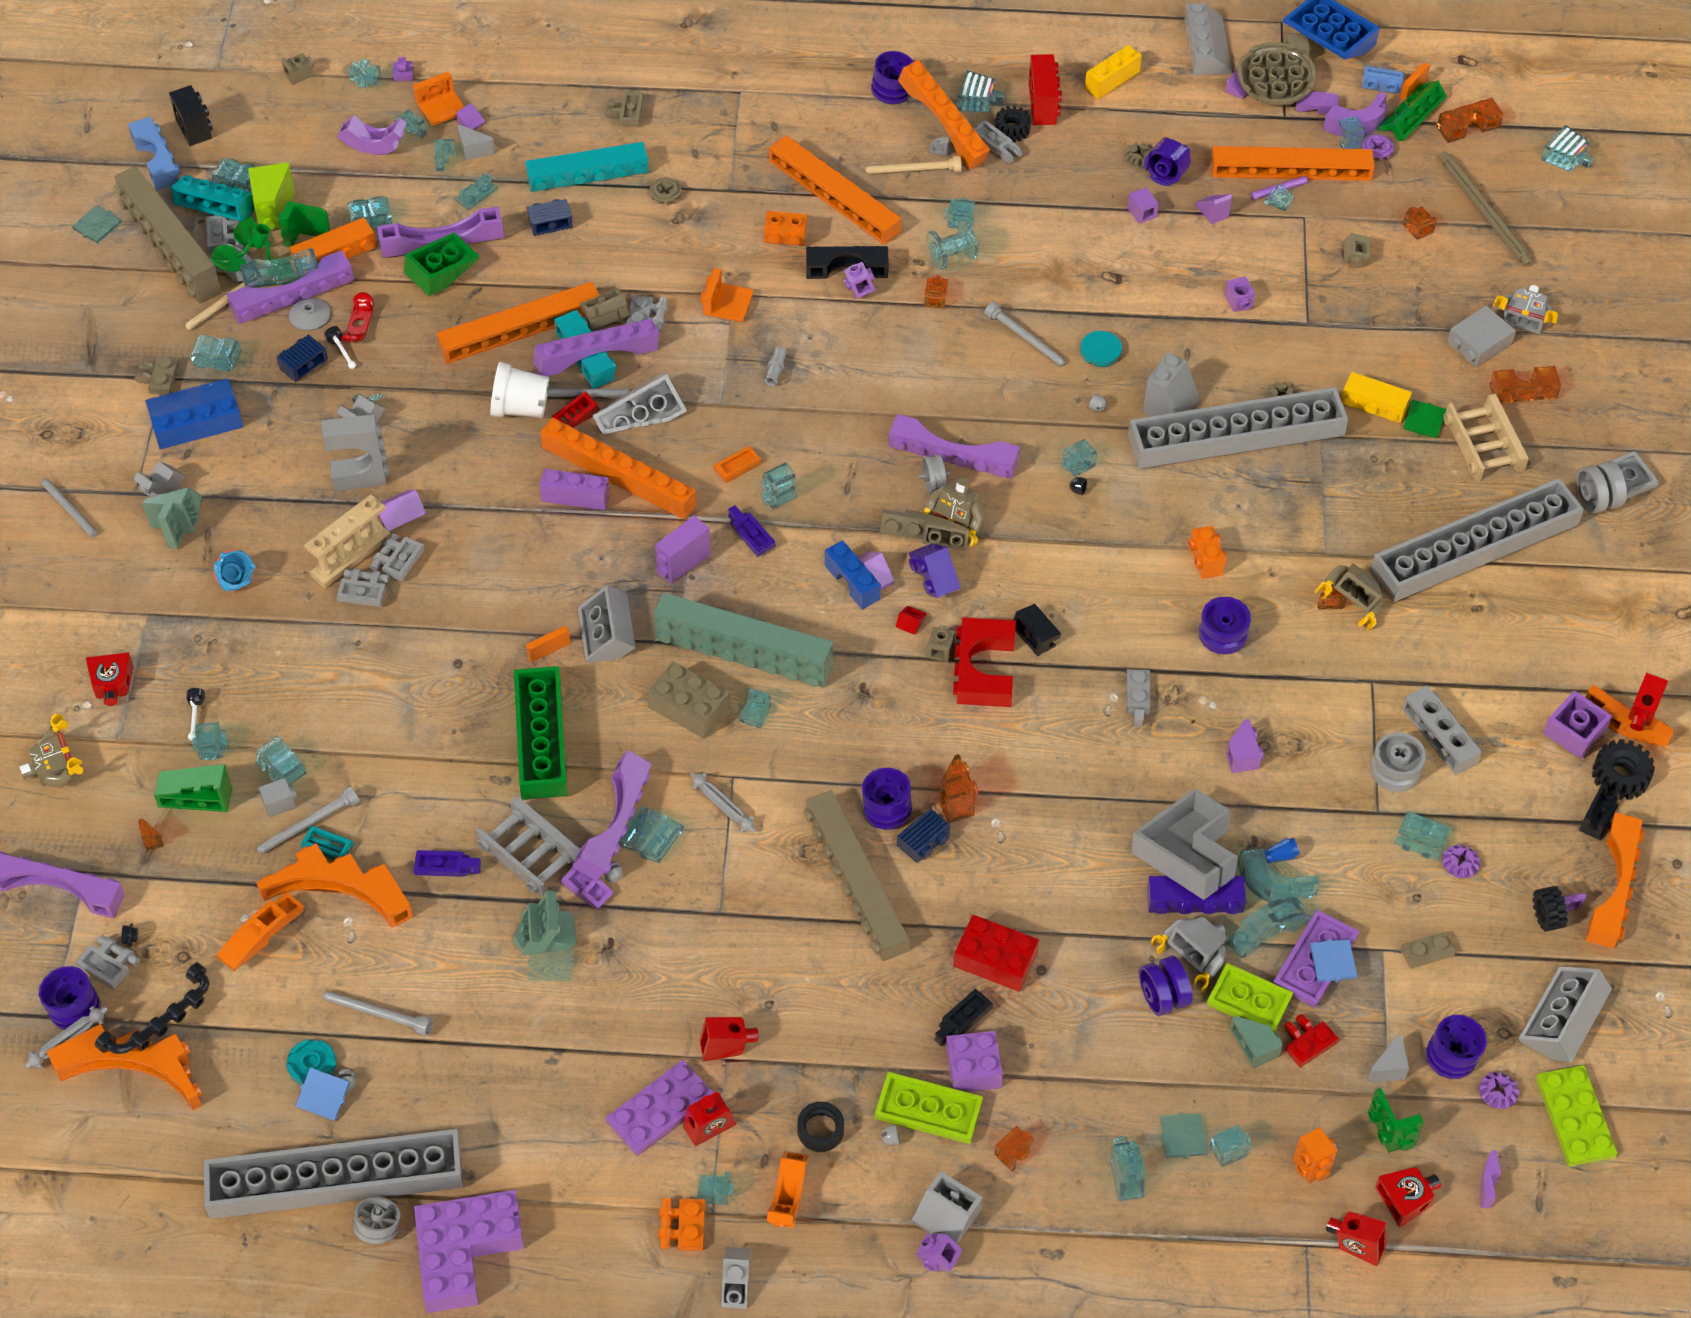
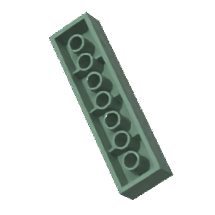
(743, 640)

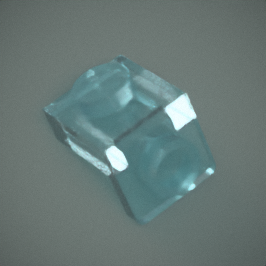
(1351, 133)

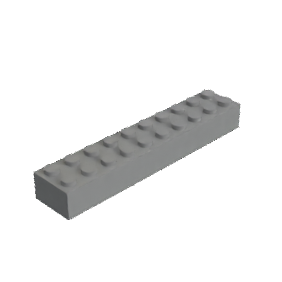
(1237, 427)
(1476, 539)
(332, 1173)

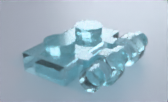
(1425, 831)

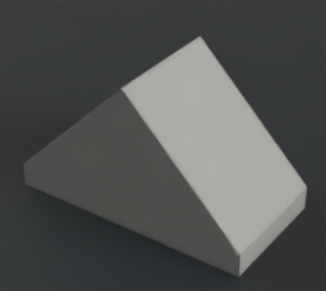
(475, 143)
(1391, 1064)

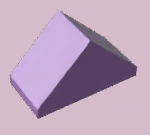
(1215, 207)
(878, 567)

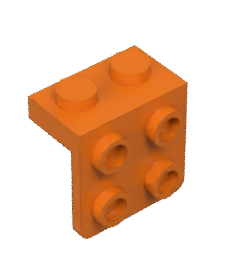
(437, 99)
(725, 300)

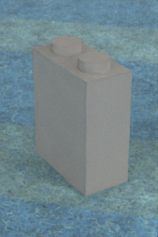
(1481, 336)

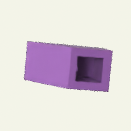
(1243, 749)

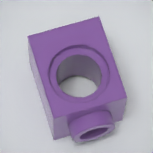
(1239, 294)

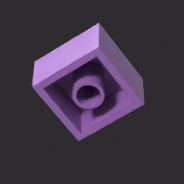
(1577, 724)
(974, 1061)

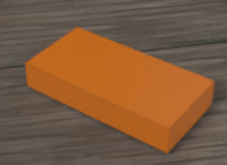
(1414, 80)
(737, 464)
(548, 643)

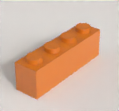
(350, 238)

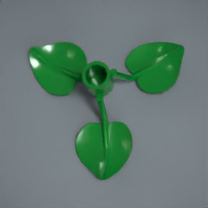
(245, 233)

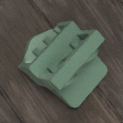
(174, 513)
(545, 927)

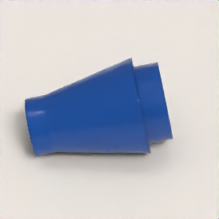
(1282, 851)

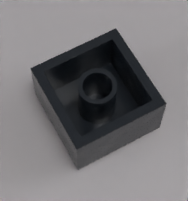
(191, 115)

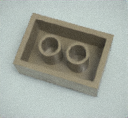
(688, 700)

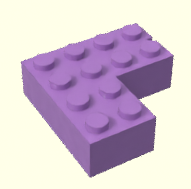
(454, 1234)

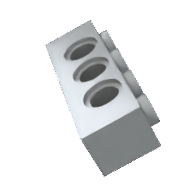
(1417, 708)

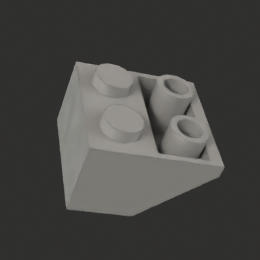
(948, 1208)

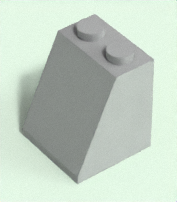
(1170, 388)

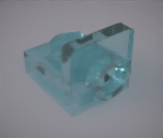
(414, 123)
(443, 149)
(756, 708)
(715, 1188)

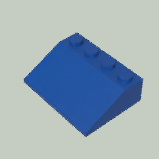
(1334, 27)
(194, 413)

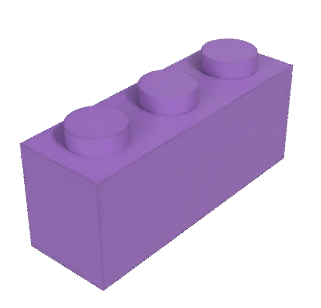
(574, 489)

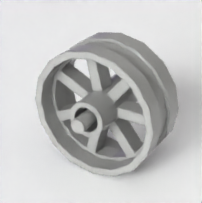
(934, 473)
(380, 1210)

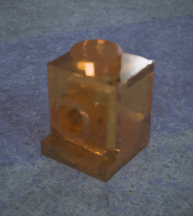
(1419, 222)
(936, 287)
(1013, 1147)

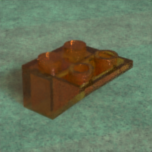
(958, 791)

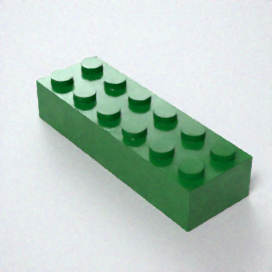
(540, 733)

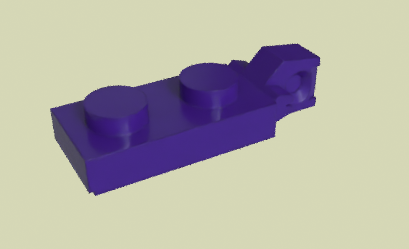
(750, 531)
(445, 863)

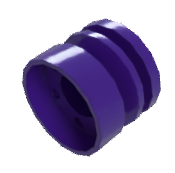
(886, 75)
(887, 798)
(67, 995)
(1456, 1046)

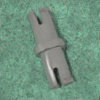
(775, 366)

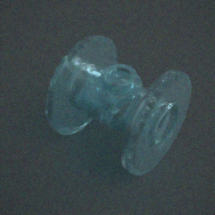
(948, 246)

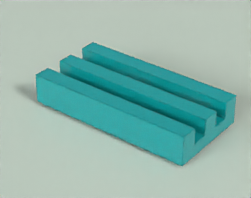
(326, 844)

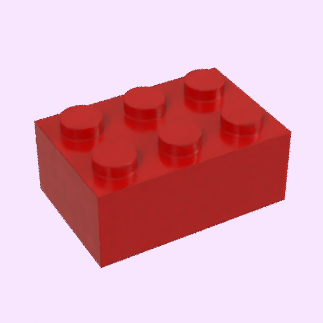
(1044, 89)
(996, 953)

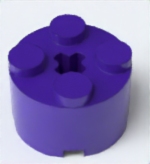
(1167, 161)

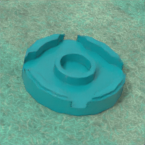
(1101, 348)
(310, 1055)

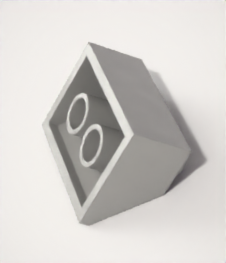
(606, 625)

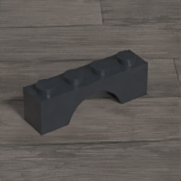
(823, 260)

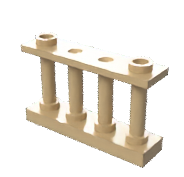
(1499, 424)
(354, 551)

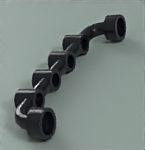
(158, 1025)

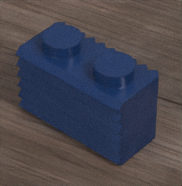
(549, 216)
(301, 357)
(924, 835)

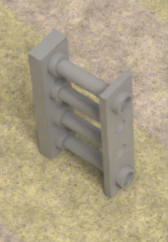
(536, 826)

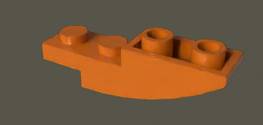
(1656, 734)
(258, 929)

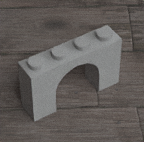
(361, 434)

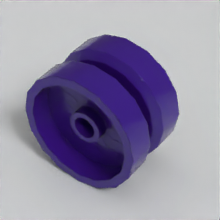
(1224, 625)
(1165, 985)

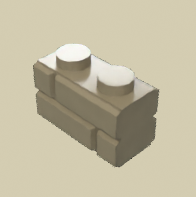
(605, 309)

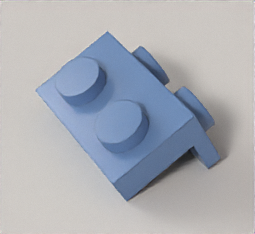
(1382, 80)

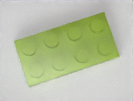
(928, 1107)
(1576, 1115)

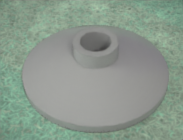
(309, 314)

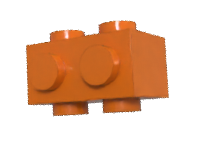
(785, 228)
(1207, 552)
(1314, 1155)

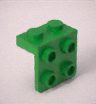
(302, 219)
(1391, 1132)

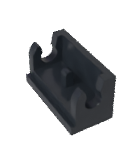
(1036, 629)
(1600, 813)

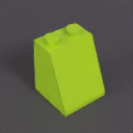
(271, 190)

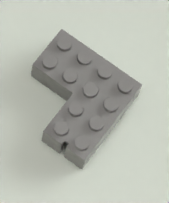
(1184, 845)

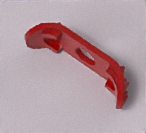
(362, 310)

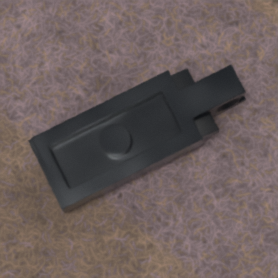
(963, 1016)

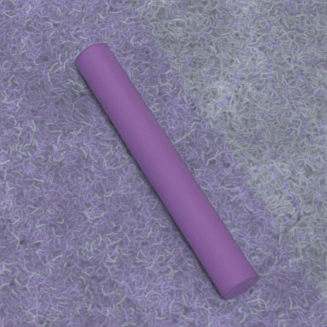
(1287, 185)

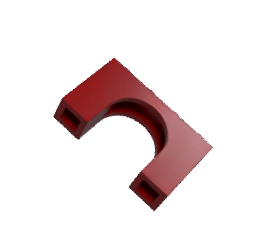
(974, 686)

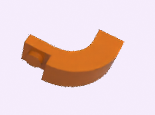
(788, 1190)

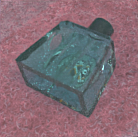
(1127, 1161)

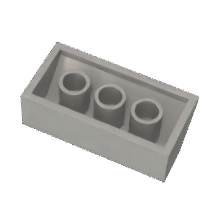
(1206, 40)
(1566, 1012)

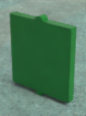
(1424, 419)

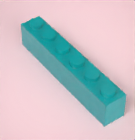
(587, 166)

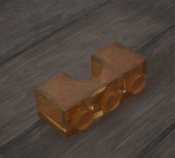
(1455, 122)
(1509, 388)

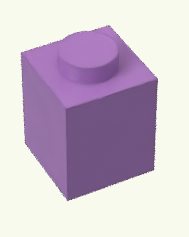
(1142, 205)

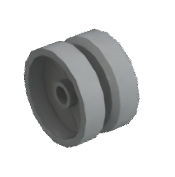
(1601, 487)
(1398, 762)

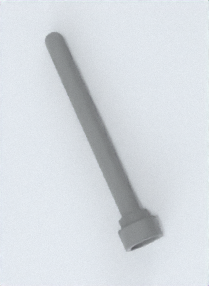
(994, 311)
(347, 798)
(422, 1025)

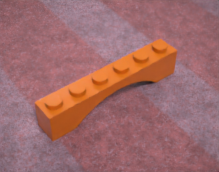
(966, 141)
(1607, 919)

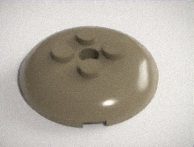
(1276, 73)

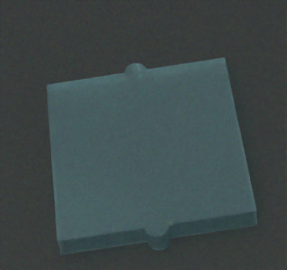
(97, 224)
(551, 966)
(1183, 1135)

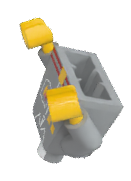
(1526, 309)
(1198, 943)

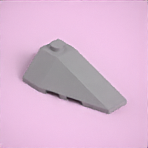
(645, 405)

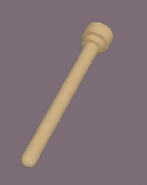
(952, 164)
(210, 310)

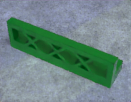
(1414, 109)

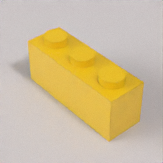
(1113, 71)
(1376, 397)

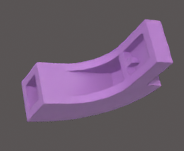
(1369, 117)
(371, 139)

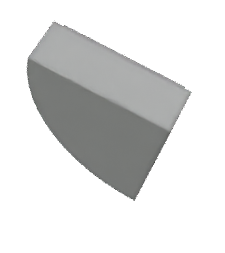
(940, 146)

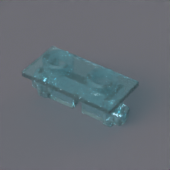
(475, 193)

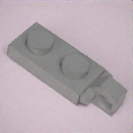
(1138, 694)

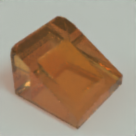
(1334, 600)
(150, 836)

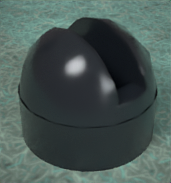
(1078, 485)

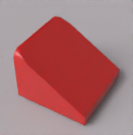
(910, 619)

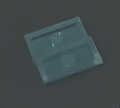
(651, 834)

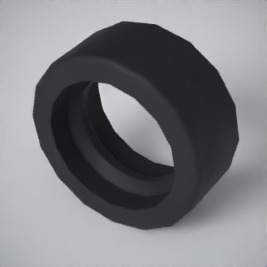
(824, 1109)

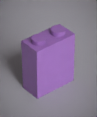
(682, 549)

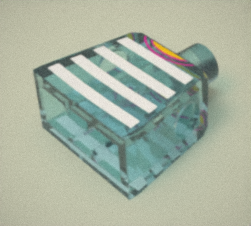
(978, 93)
(1567, 150)

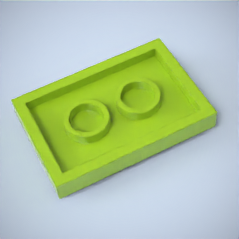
(1249, 997)

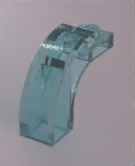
(280, 271)
(1268, 884)
(1266, 921)

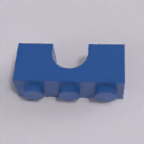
(862, 584)

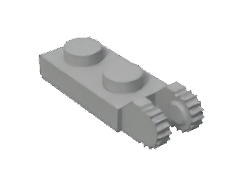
(998, 141)

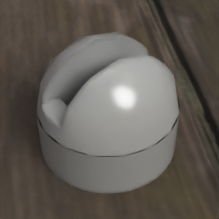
(1097, 403)
(615, 873)
(348, 1075)
(890, 1135)

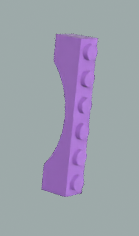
(480, 226)
(254, 302)
(558, 355)
(994, 458)
(627, 780)
(99, 895)

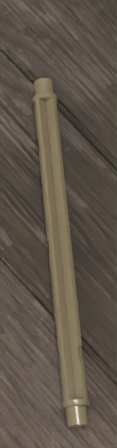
(1485, 208)

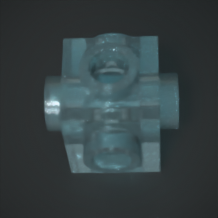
(364, 73)

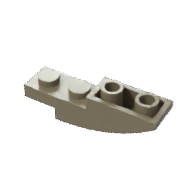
(925, 527)

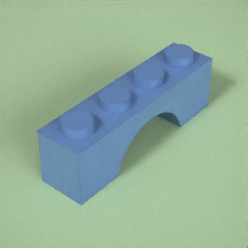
(147, 138)

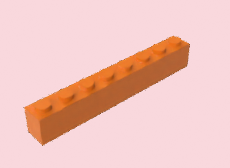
(1292, 163)
(835, 189)
(511, 324)
(619, 468)

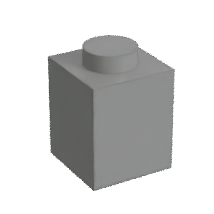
(278, 797)

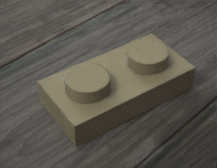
(1428, 950)

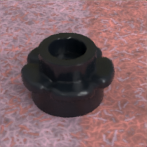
(129, 934)

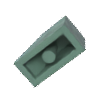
(1256, 1040)

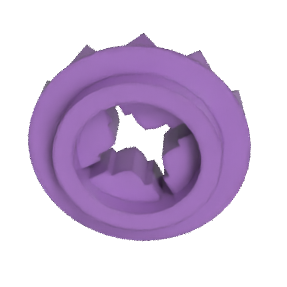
(1378, 141)
(1467, 868)
(1496, 1099)

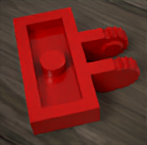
(1310, 1044)

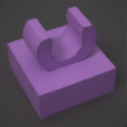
(403, 70)

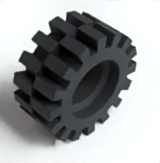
(1013, 116)
(1550, 908)

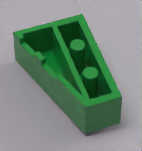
(194, 789)

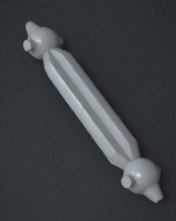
(723, 802)
(80, 1026)

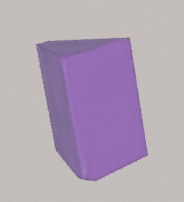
(1233, 86)
(470, 117)
(1574, 901)

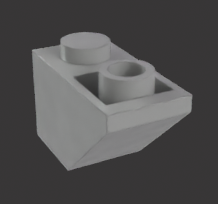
(736, 1277)

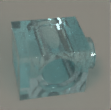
(1079, 458)

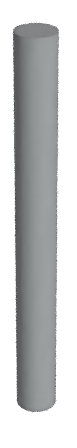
(614, 393)
(72, 511)

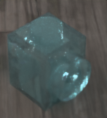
(959, 210)
(210, 741)
(1230, 1145)

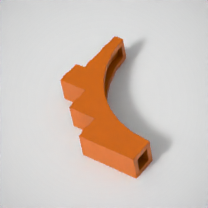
(342, 875)
(163, 1060)

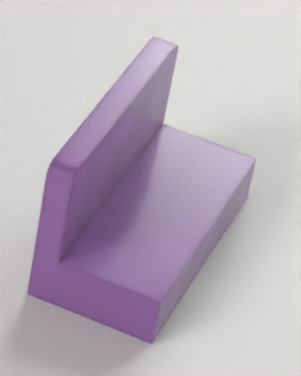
(401, 509)

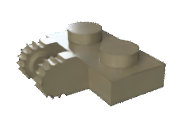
(626, 109)
(162, 375)

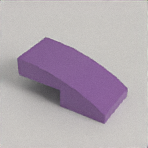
(1318, 100)
(586, 888)
(1489, 1177)

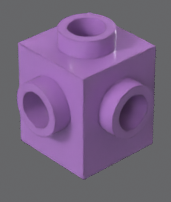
(859, 279)
(938, 1252)

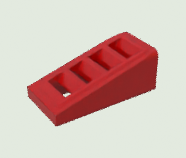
(579, 402)

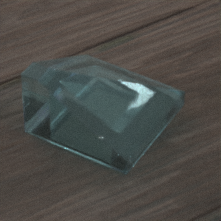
(1279, 198)

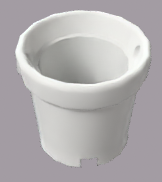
(518, 392)

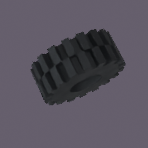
(1629, 757)

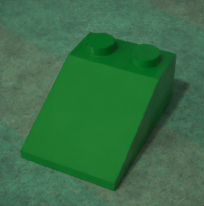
(439, 263)

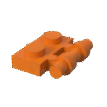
(691, 1224)

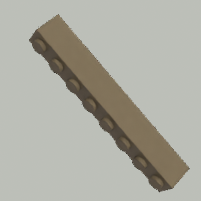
(856, 876)

